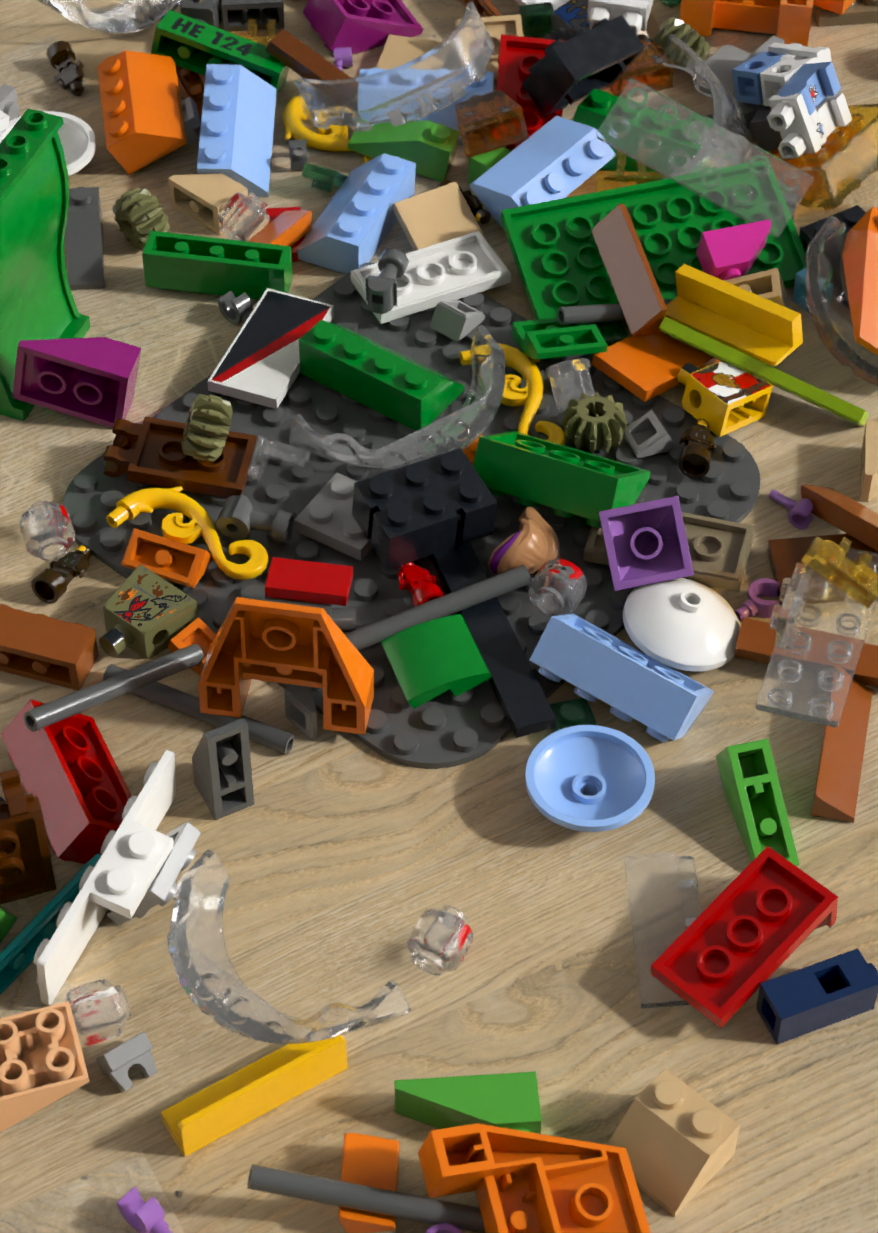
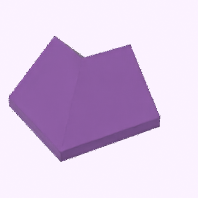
(646, 543)

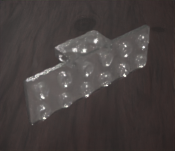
(704, 156)
(815, 647)

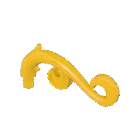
(326, 140)
(528, 396)
(200, 525)

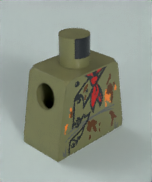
(145, 615)

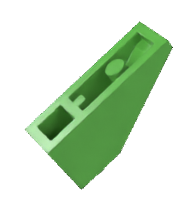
(421, 142)
(756, 798)
(486, 1099)

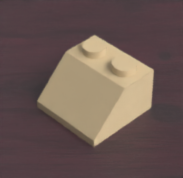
(674, 1141)

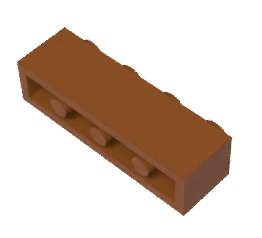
(46, 648)

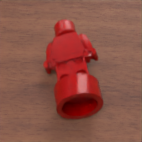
(419, 583)

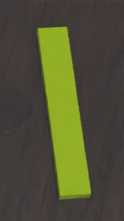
(764, 371)

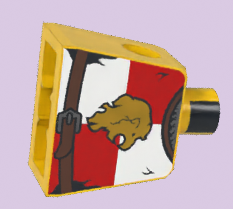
(724, 396)

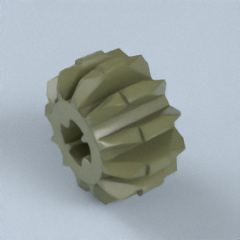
(684, 33)
(138, 215)
(594, 423)
(207, 427)

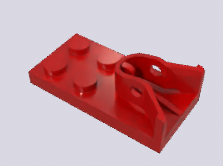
(514, 59)
(745, 936)

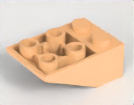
(38, 1061)

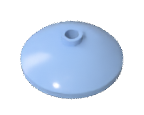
(594, 763)

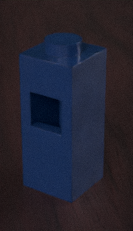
(817, 995)

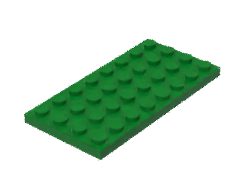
(563, 265)

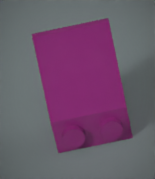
(360, 22)
(78, 376)

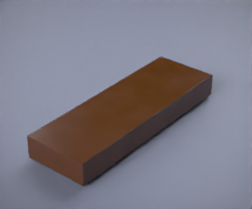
(302, 58)

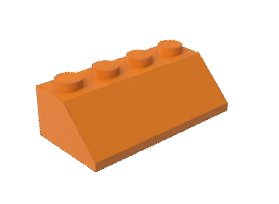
(140, 108)

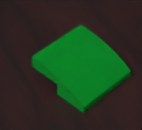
(549, 339)
(435, 659)

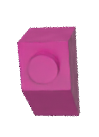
(732, 250)

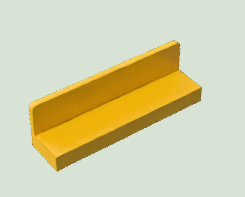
(735, 316)
(253, 1092)

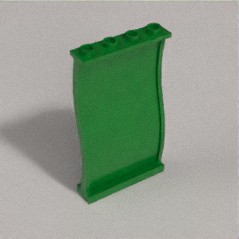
(32, 235)

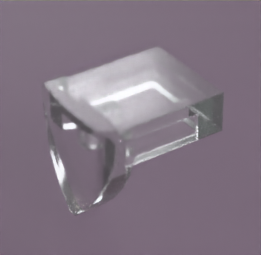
(569, 381)
(266, 448)

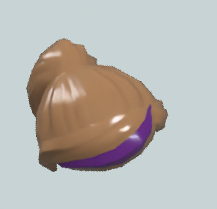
(530, 546)

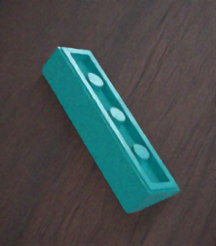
(22, 948)

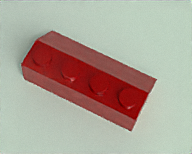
(73, 779)

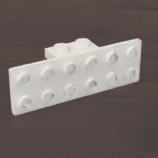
(118, 880)

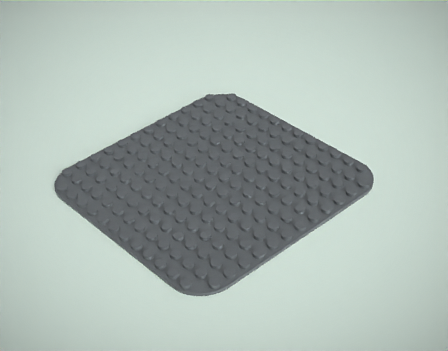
(448, 727)

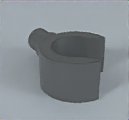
(298, 154)
(235, 309)

